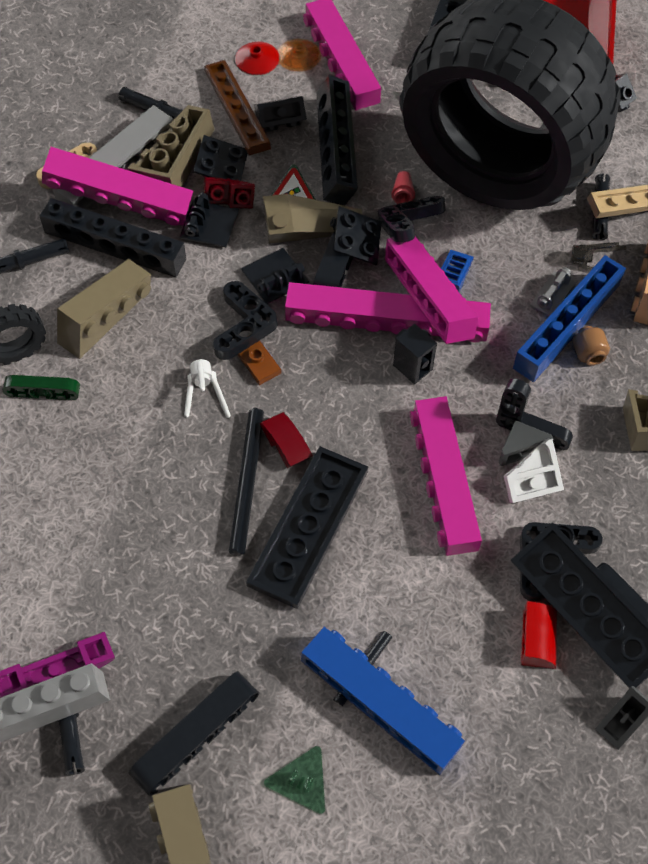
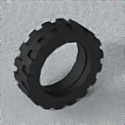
(28, 342)

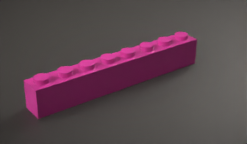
(366, 310)

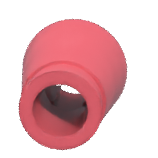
(403, 188)

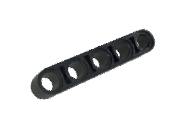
(192, 732)

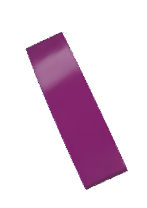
(89, 650)

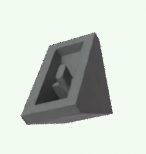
(521, 442)
(624, 718)

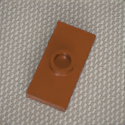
(260, 363)

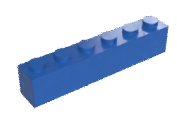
(568, 318)
(382, 699)

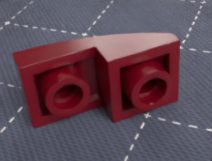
(228, 191)
(287, 439)

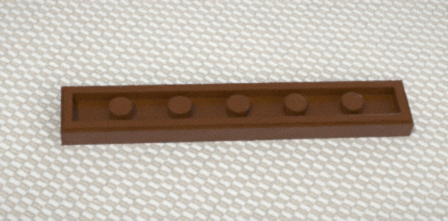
(237, 108)

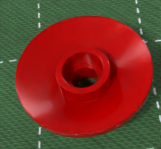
(257, 58)

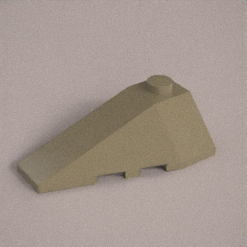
(299, 217)

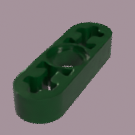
(36, 386)

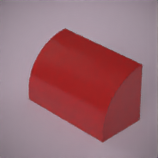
(539, 635)

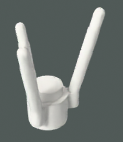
(202, 376)

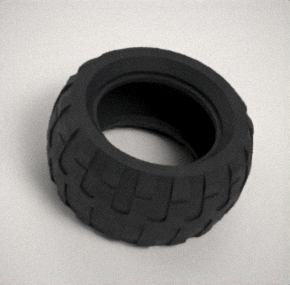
(538, 58)

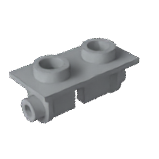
(553, 292)

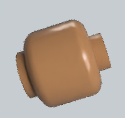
(591, 345)

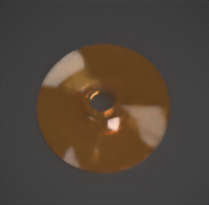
(299, 54)

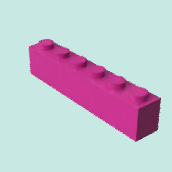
(342, 52)
(116, 186)
(432, 290)
(446, 475)

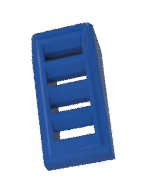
(463, 272)

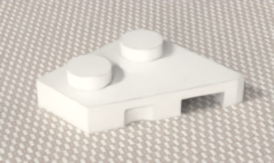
(535, 474)

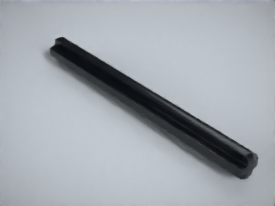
(246, 483)

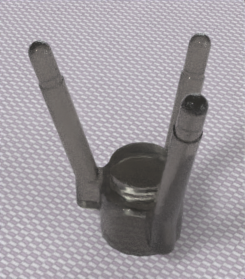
(584, 253)

